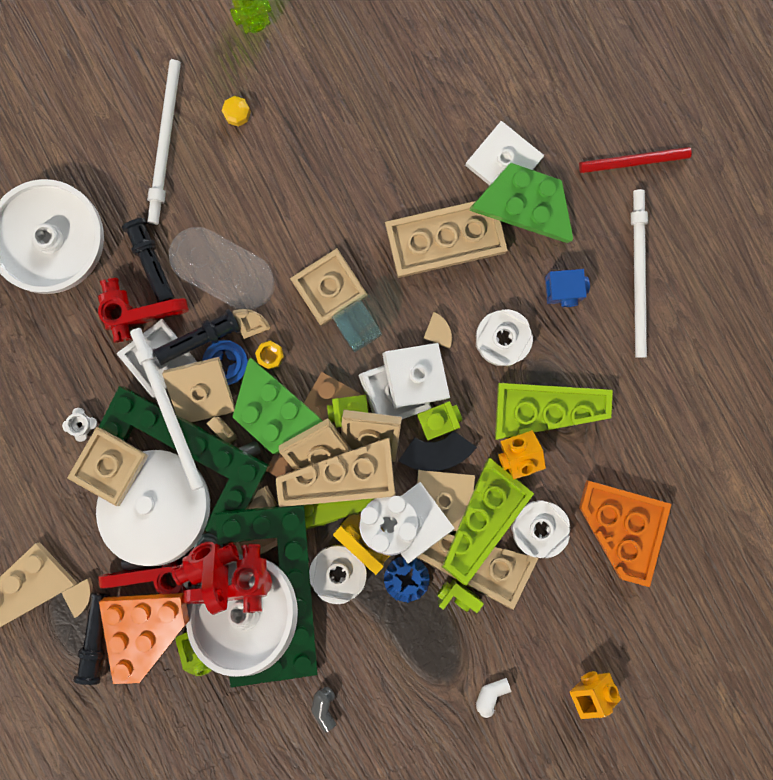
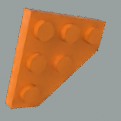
(626, 528)
(140, 632)

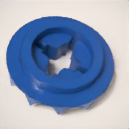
(233, 352)
(394, 583)

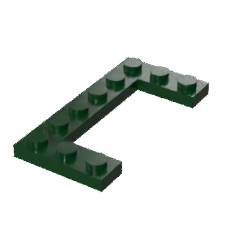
(243, 470)
(289, 528)

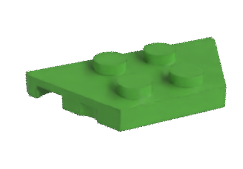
(527, 201)
(270, 409)

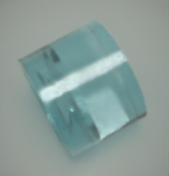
(357, 325)

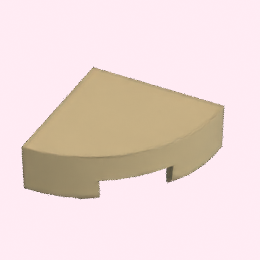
(250, 322)
(438, 331)
(219, 426)
(79, 597)

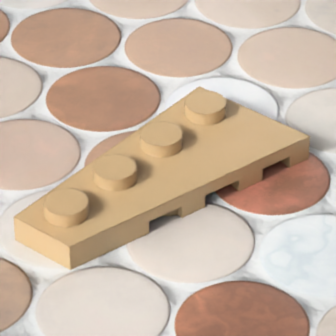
(345, 477)
(500, 575)
(31, 582)

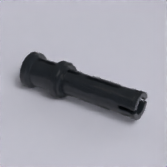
(145, 250)
(209, 332)
(91, 652)

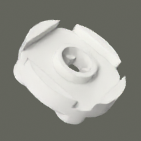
(518, 331)
(557, 529)
(404, 532)
(348, 587)

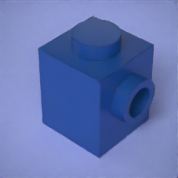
(566, 287)

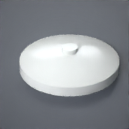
(48, 236)
(158, 515)
(245, 642)

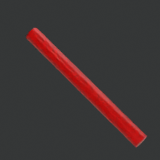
(635, 160)

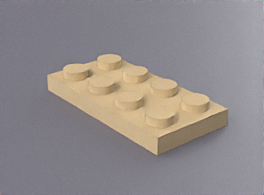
(443, 239)

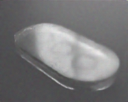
(221, 268)

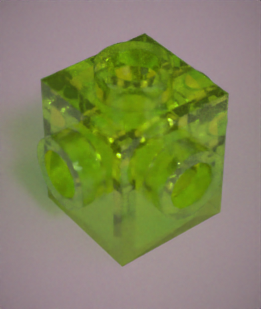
(251, 14)

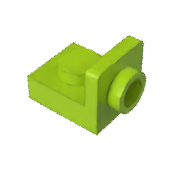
(353, 403)
(440, 420)
(464, 597)
(188, 658)

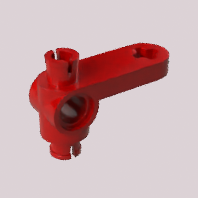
(114, 297)
(208, 565)
(249, 565)
(153, 573)

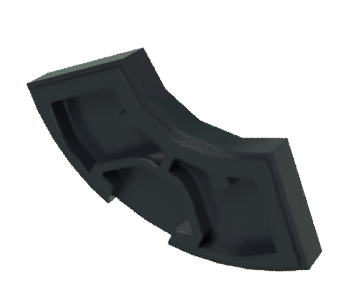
(437, 455)

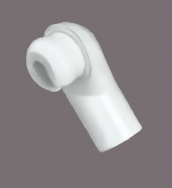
(488, 696)

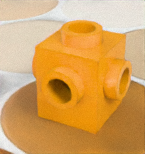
(522, 455)
(595, 695)

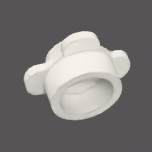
(70, 425)

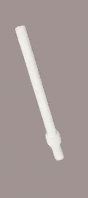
(156, 194)
(639, 219)
(146, 358)

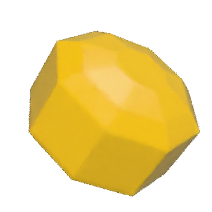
(236, 111)
(269, 355)

